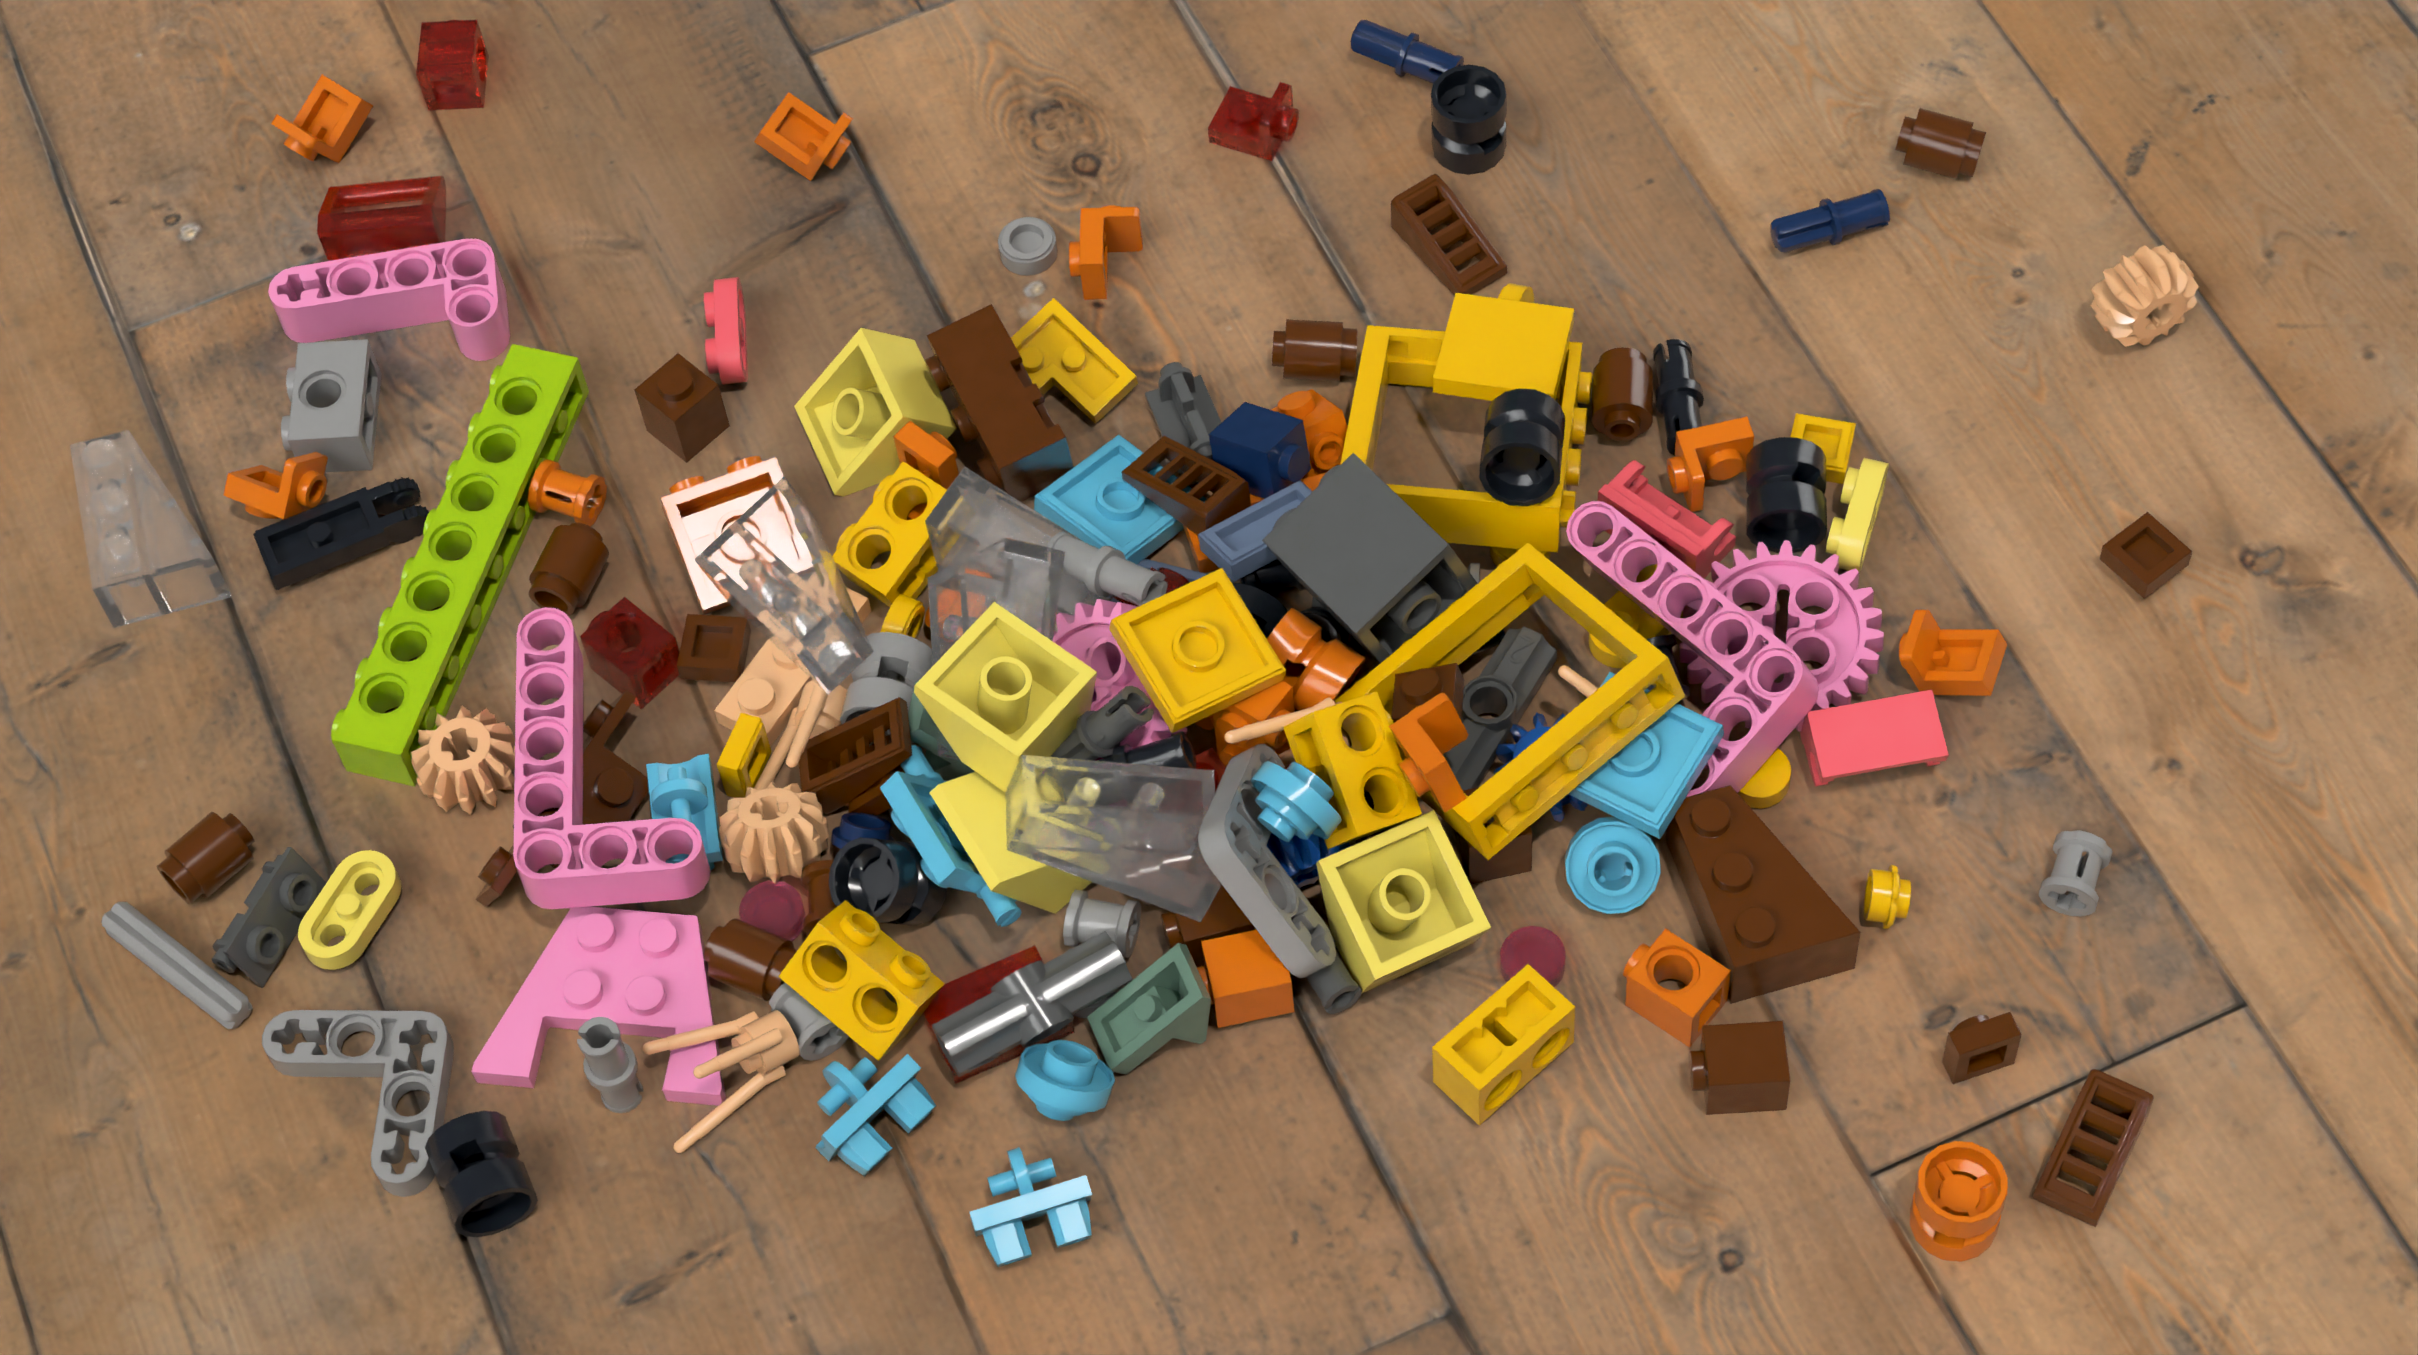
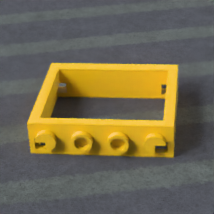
(1463, 516)
(1575, 743)

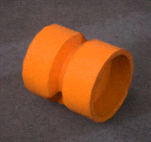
(1328, 665)
(1958, 1201)

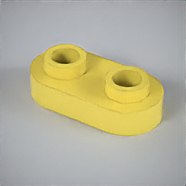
(1863, 494)
(347, 913)

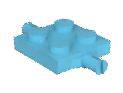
(941, 851)

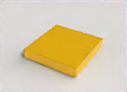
(1502, 347)
(1197, 650)

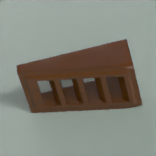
(1429, 206)
(1228, 488)
(827, 751)
(2108, 1107)

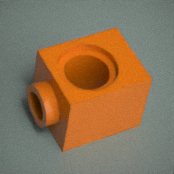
(1681, 1010)

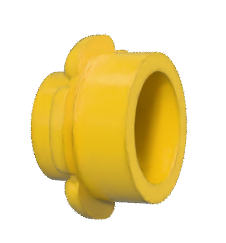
(1886, 896)

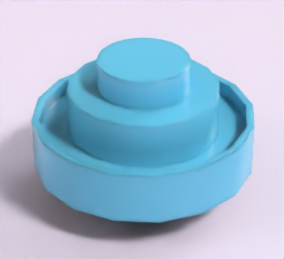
(1294, 802)
(1612, 865)
(1064, 1079)

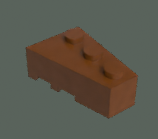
(998, 404)
(1756, 899)

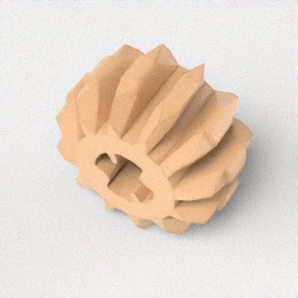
(2144, 295)
(465, 760)
(773, 832)

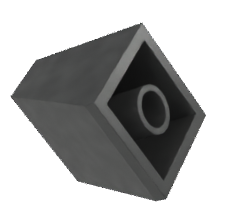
(1368, 558)

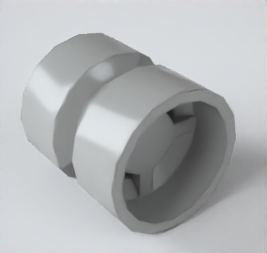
(886, 674)

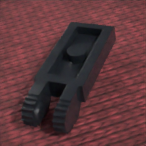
(341, 531)

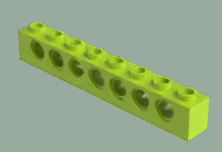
(522, 423)

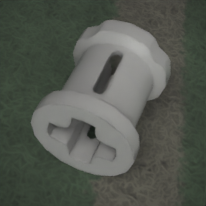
(2075, 873)
(1091, 917)
(814, 1031)

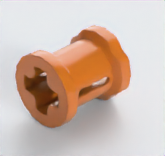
(567, 493)

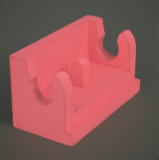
(1667, 521)
(1873, 736)

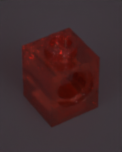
(452, 65)
(640, 671)

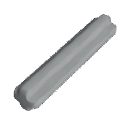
(177, 965)

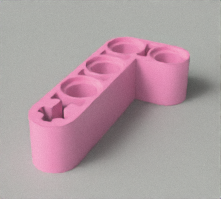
(396, 291)

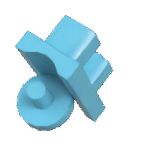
(687, 793)
(895, 1092)
(1003, 1221)

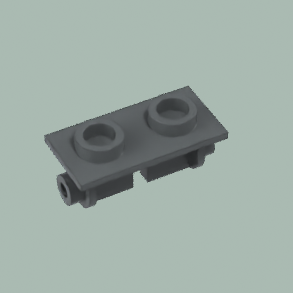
(1184, 409)
(274, 914)

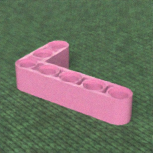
(1708, 634)
(559, 784)

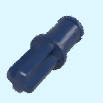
(1402, 51)
(1830, 221)

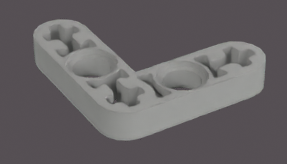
(1238, 856)
(387, 1058)

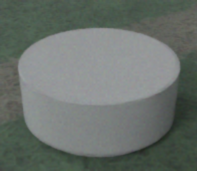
(1027, 246)

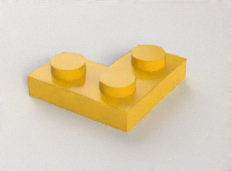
(1067, 355)

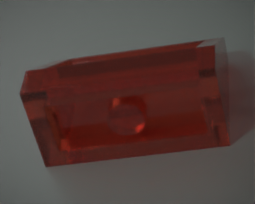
(382, 229)

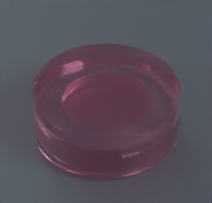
(774, 909)
(1534, 947)

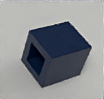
(1262, 448)

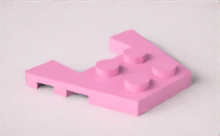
(619, 966)

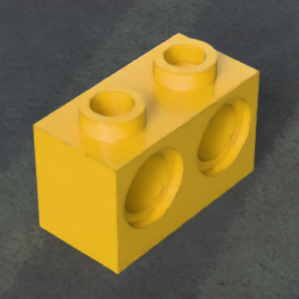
(886, 529)
(1348, 771)
(853, 990)
(1503, 1044)

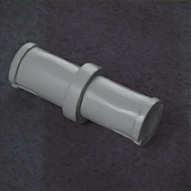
(1108, 571)
(610, 1064)

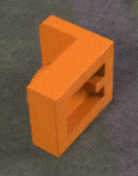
(1708, 453)

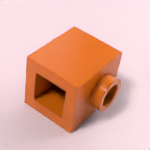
(1245, 979)

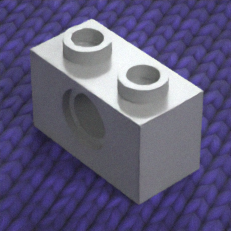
(333, 403)

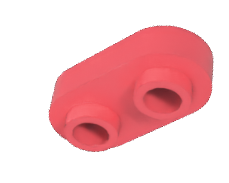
(726, 312)

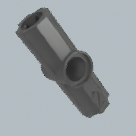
(1503, 689)
(1032, 1003)

